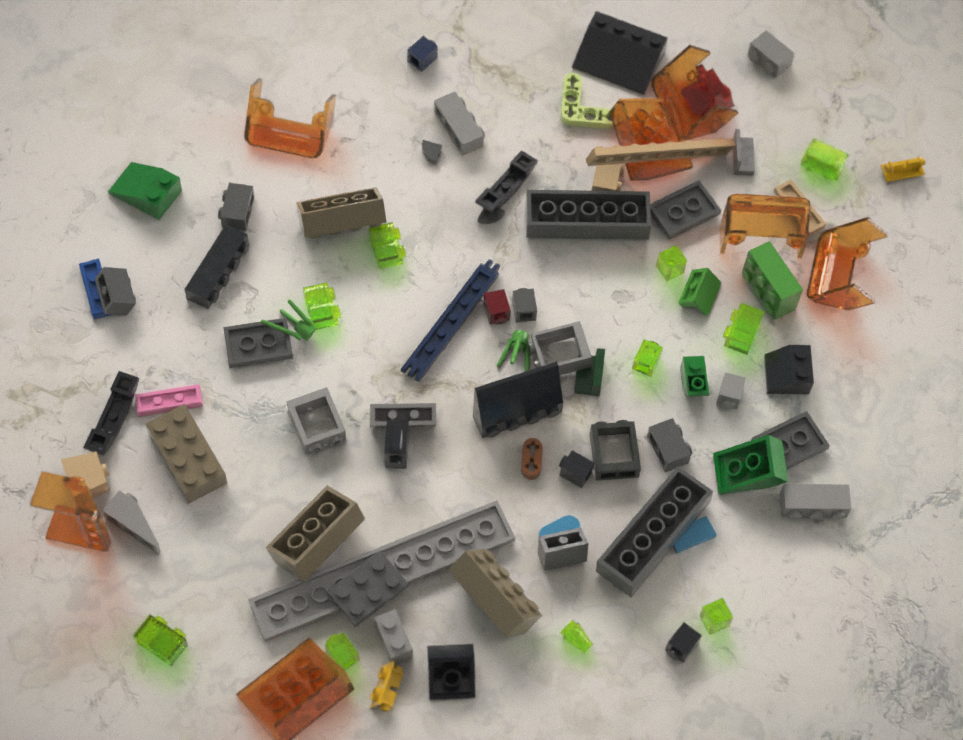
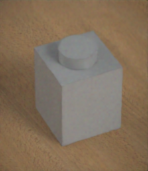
(731, 391)

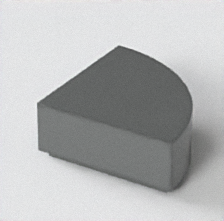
(431, 151)
(487, 217)

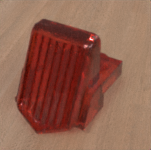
(706, 92)

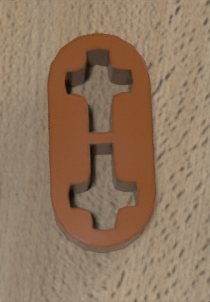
(526, 458)

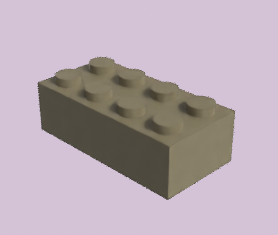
(341, 212)
(186, 453)
(315, 533)
(495, 592)

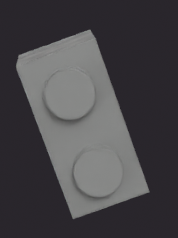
(770, 54)
(393, 637)

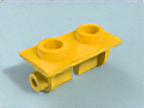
(903, 169)
(388, 678)

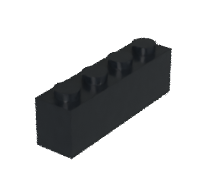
(217, 266)

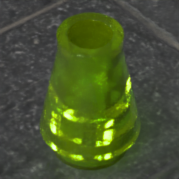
(576, 636)

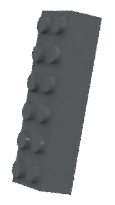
(588, 214)
(654, 531)

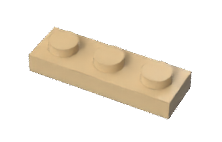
(789, 189)

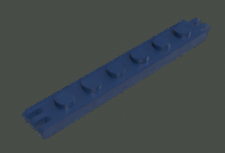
(451, 320)

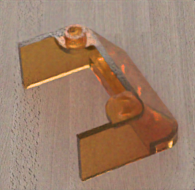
(678, 75)
(283, 134)
(765, 217)
(835, 263)
(75, 512)

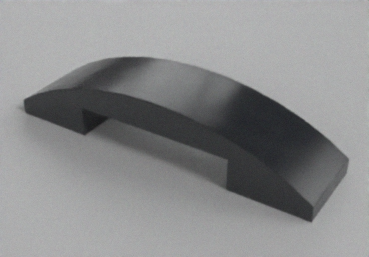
(508, 183)
(114, 414)

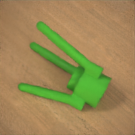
(303, 329)
(518, 343)

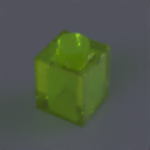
(671, 263)
(647, 357)
(716, 616)
(341, 650)

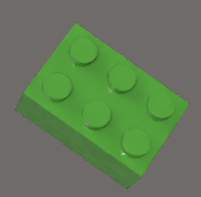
(772, 280)

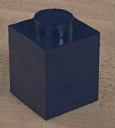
(422, 53)

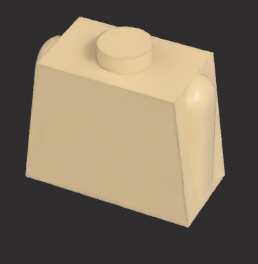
(90, 469)

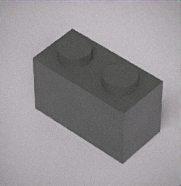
(237, 206)
(115, 291)
(669, 444)
(562, 548)

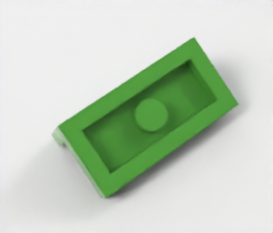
(700, 290)

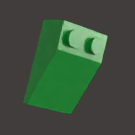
(147, 188)
(751, 466)

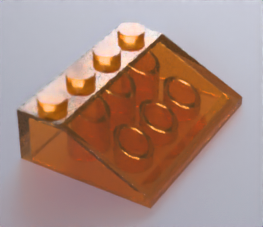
(647, 122)
(296, 691)

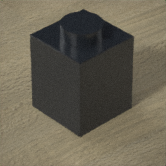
(576, 468)
(683, 642)

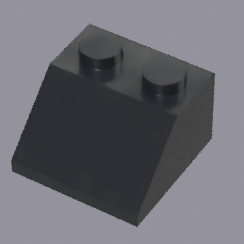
(789, 370)
(451, 671)

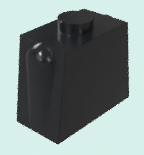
(396, 444)

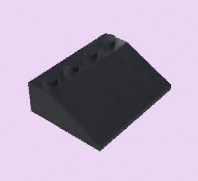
(620, 52)
(518, 400)

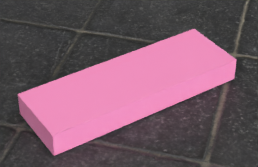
(168, 399)

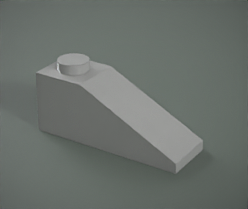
(126, 514)

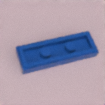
(89, 271)

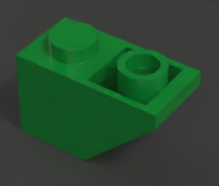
(694, 376)

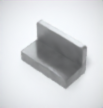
(743, 155)

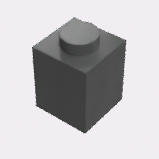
(524, 305)

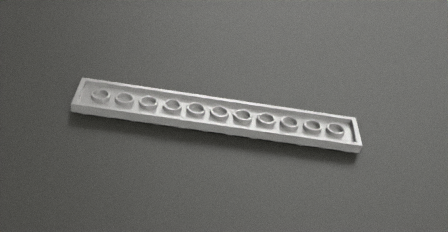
(413, 557)

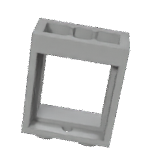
(557, 334)
(308, 403)

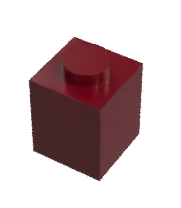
(497, 307)

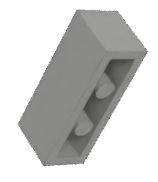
(459, 123)
(416, 413)
(815, 501)

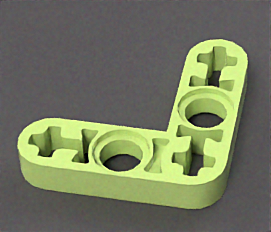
(578, 111)

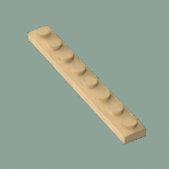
(659, 152)

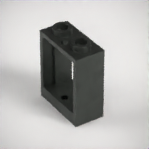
(616, 470)

